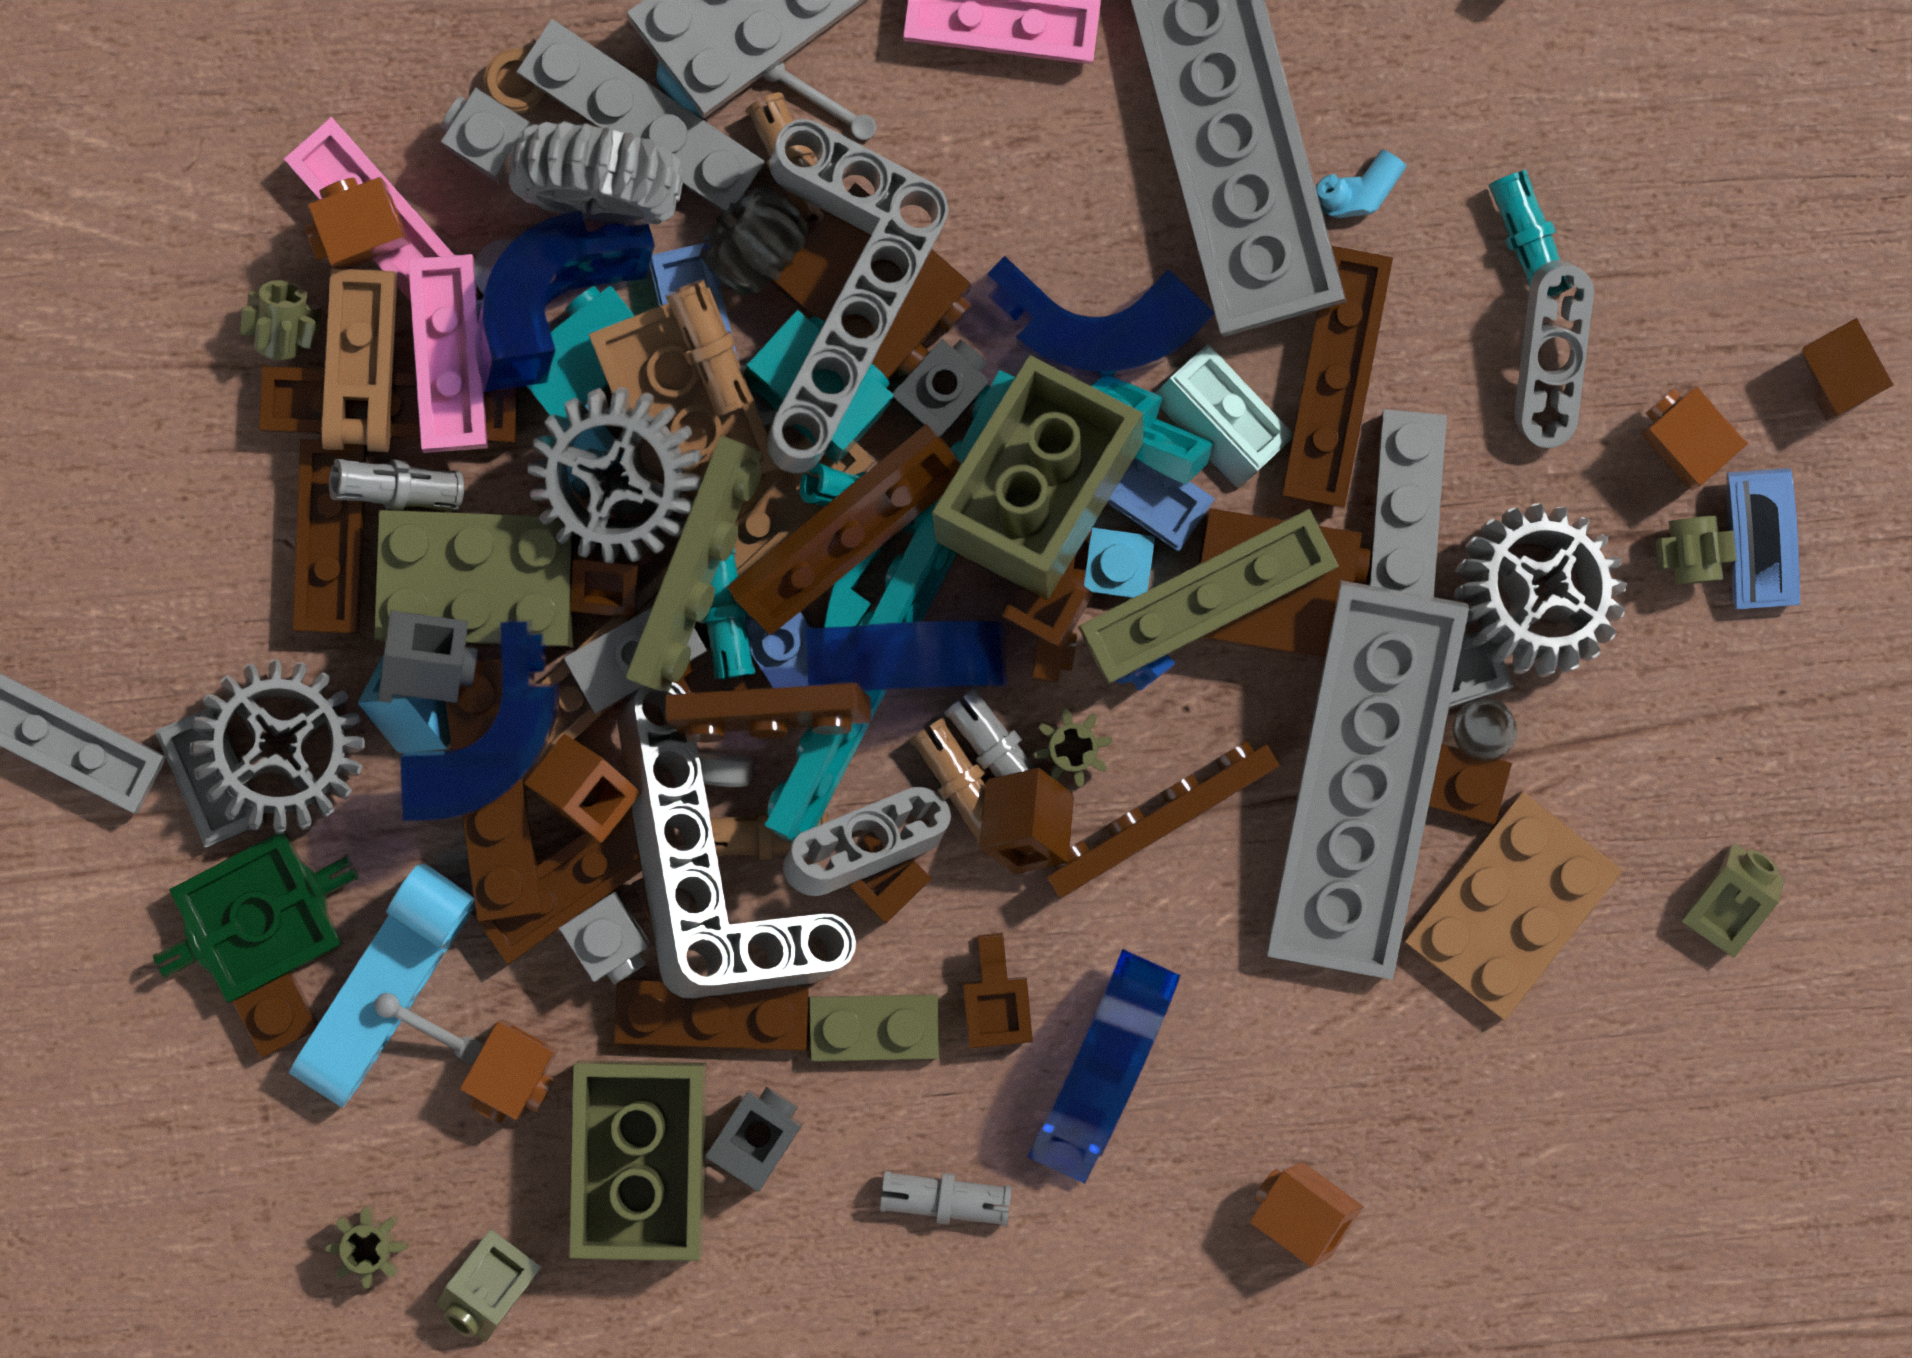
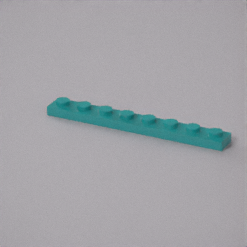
(909, 592)

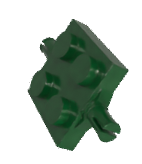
(256, 916)

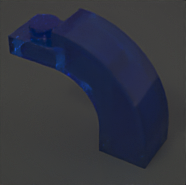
(535, 269)
(1105, 345)
(909, 655)
(468, 778)
(1105, 1066)

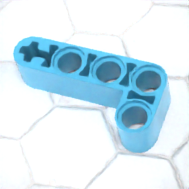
(399, 962)

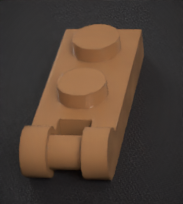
(359, 357)

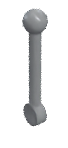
(862, 126)
(465, 1048)

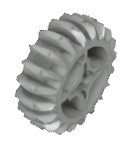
(597, 172)
(588, 466)
(1585, 612)
(320, 713)

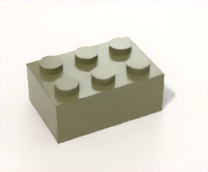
(1038, 477)
(476, 572)
(638, 1160)

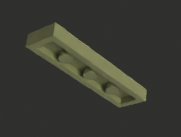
(687, 586)
(1208, 596)

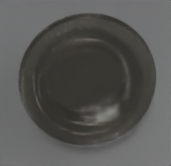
(1485, 730)

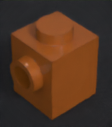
(355, 223)
(1691, 436)
(582, 788)
(510, 1073)
(1304, 1213)

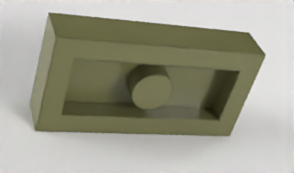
(874, 1027)

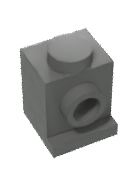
(940, 411)
(426, 658)
(750, 1161)

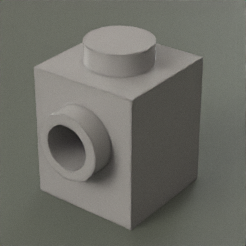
(482, 134)
(607, 939)

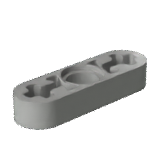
(1575, 309)
(853, 863)

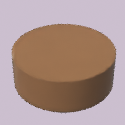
(509, 88)

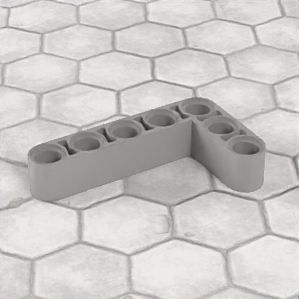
(863, 292)
(698, 872)

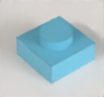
(1118, 563)

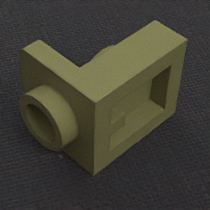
(1736, 899)
(486, 1287)

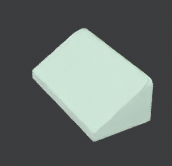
(1221, 407)

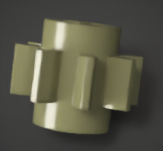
(280, 319)
(1695, 550)
(1082, 732)
(350, 1244)

